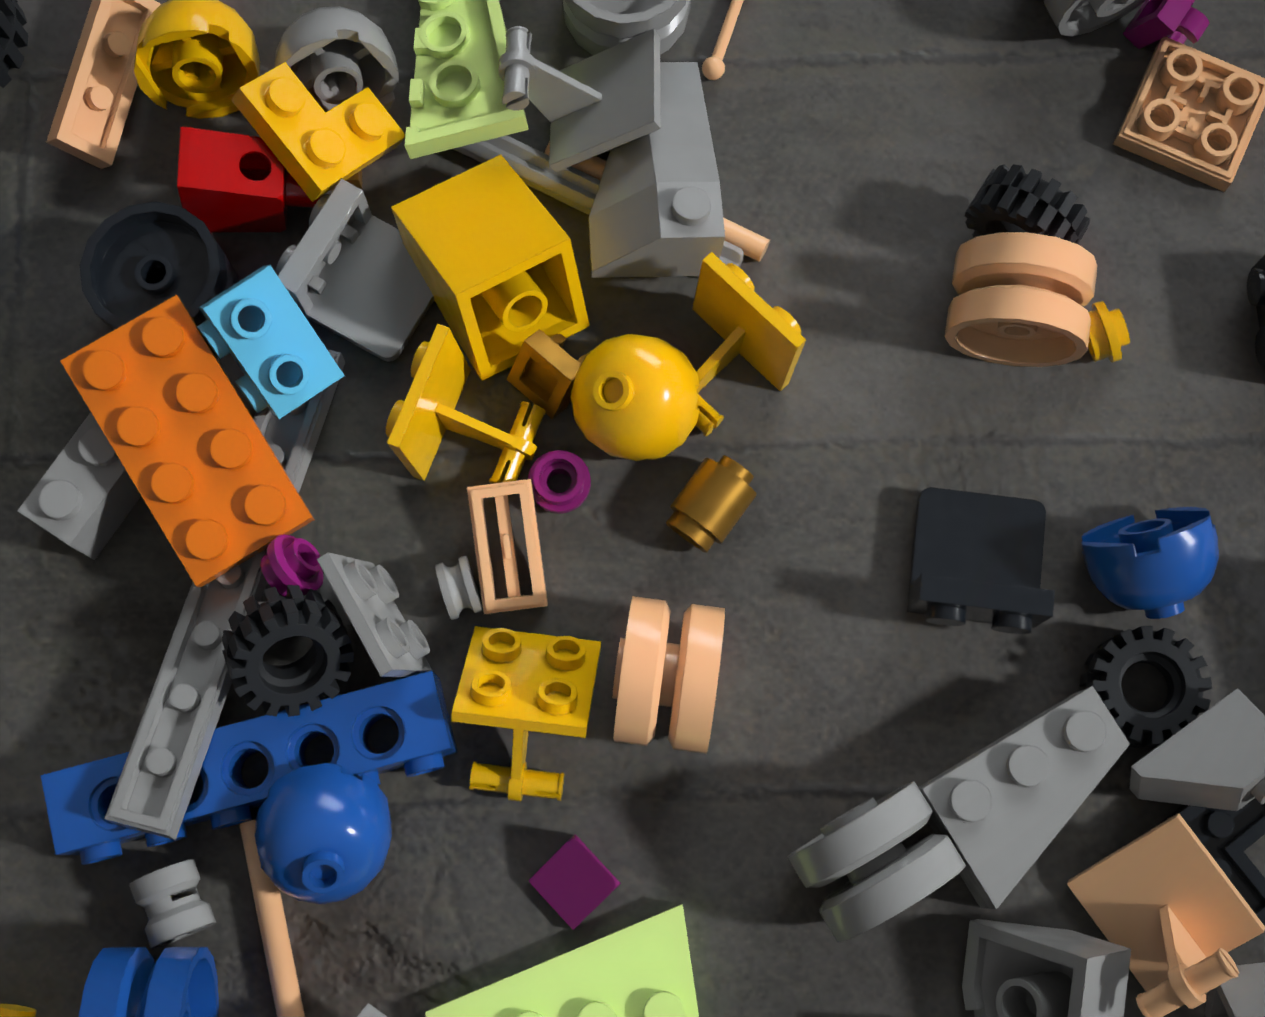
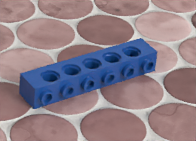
(82, 794)

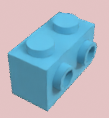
(269, 342)

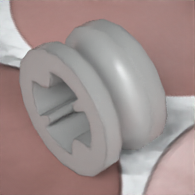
(458, 587)

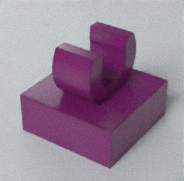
(1166, 19)

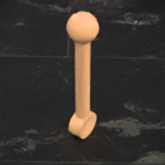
(713, 67)

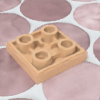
(1193, 114)

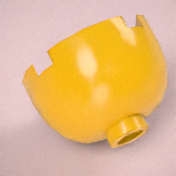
(195, 56)
(635, 397)

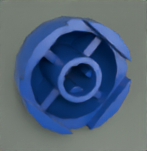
(1153, 561)
(323, 833)

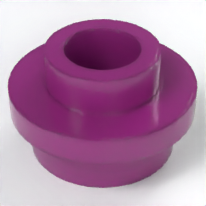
(560, 463)
(292, 563)

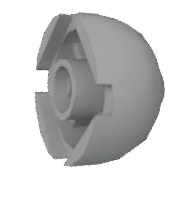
(338, 56)

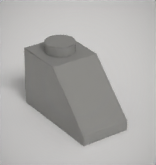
(1210, 761)

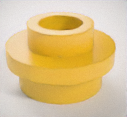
(1107, 333)

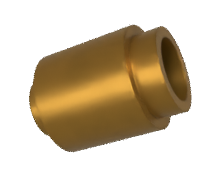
(711, 502)

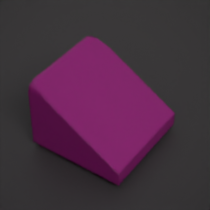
(574, 881)

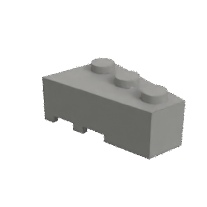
(1022, 791)

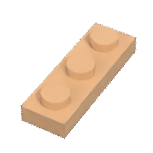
(100, 82)

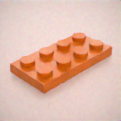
(187, 441)

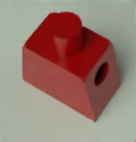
(235, 182)

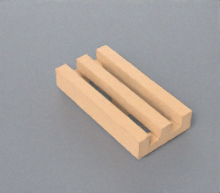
(501, 492)

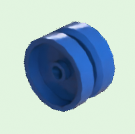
(134, 985)

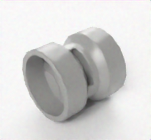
(172, 903)

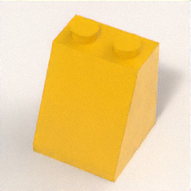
(493, 262)

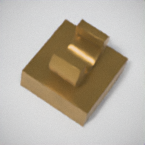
(545, 372)

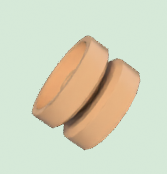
(1021, 299)
(668, 674)

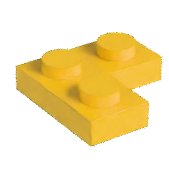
(315, 144)

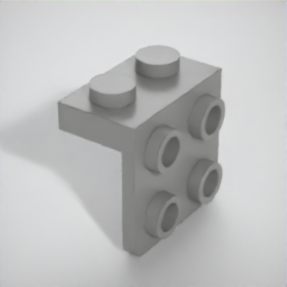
(356, 275)

